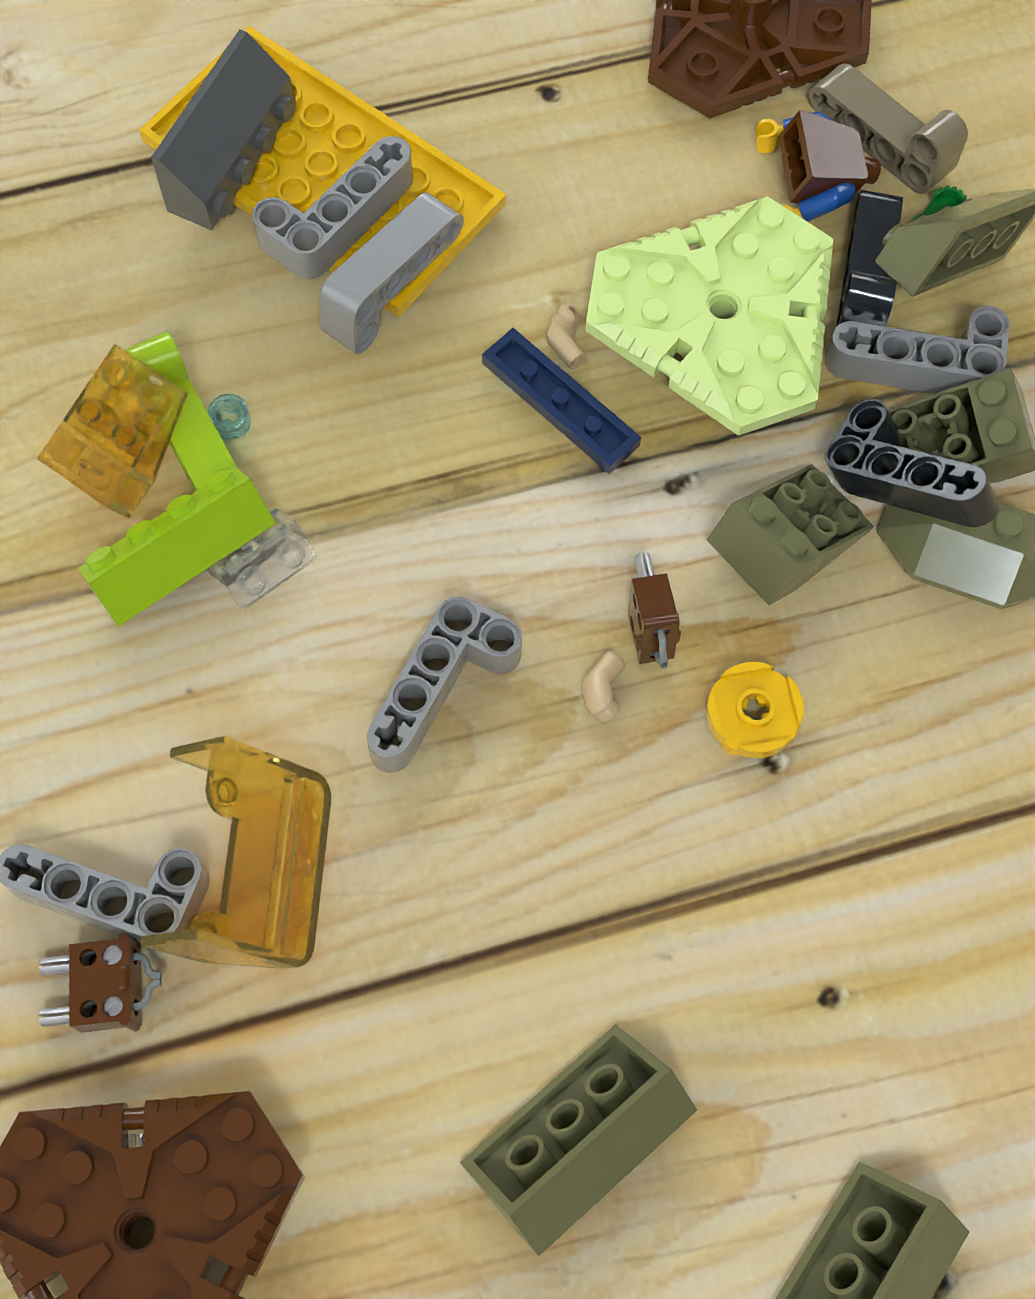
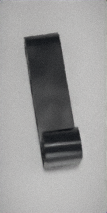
(866, 287)
(874, 467)

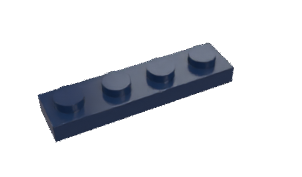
(561, 400)

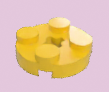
(742, 734)

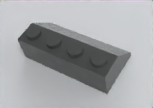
(223, 132)

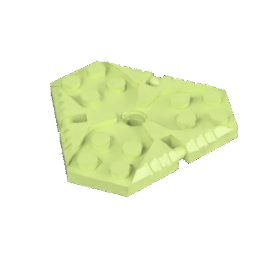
(734, 308)

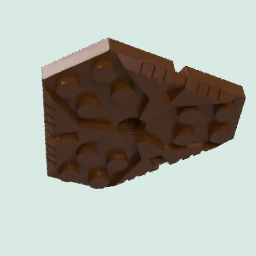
(729, 50)
(205, 1177)

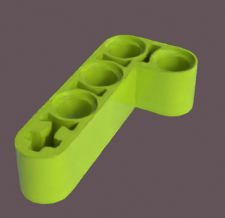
(195, 436)

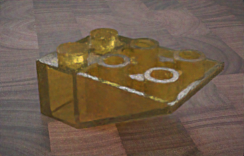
(116, 432)

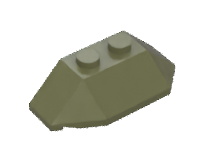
(980, 563)

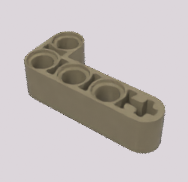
(888, 132)

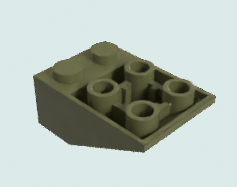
(973, 424)
(788, 532)

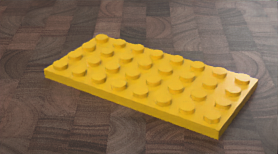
(326, 139)

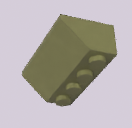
(956, 240)
(579, 1137)
(878, 1243)

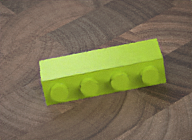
(176, 545)

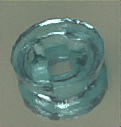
(231, 404)

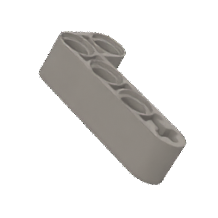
(352, 200)
(383, 268)
(861, 351)
(435, 686)
(100, 888)

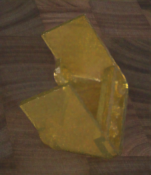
(270, 863)

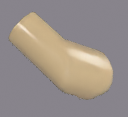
(562, 333)
(597, 687)

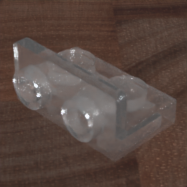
(264, 561)

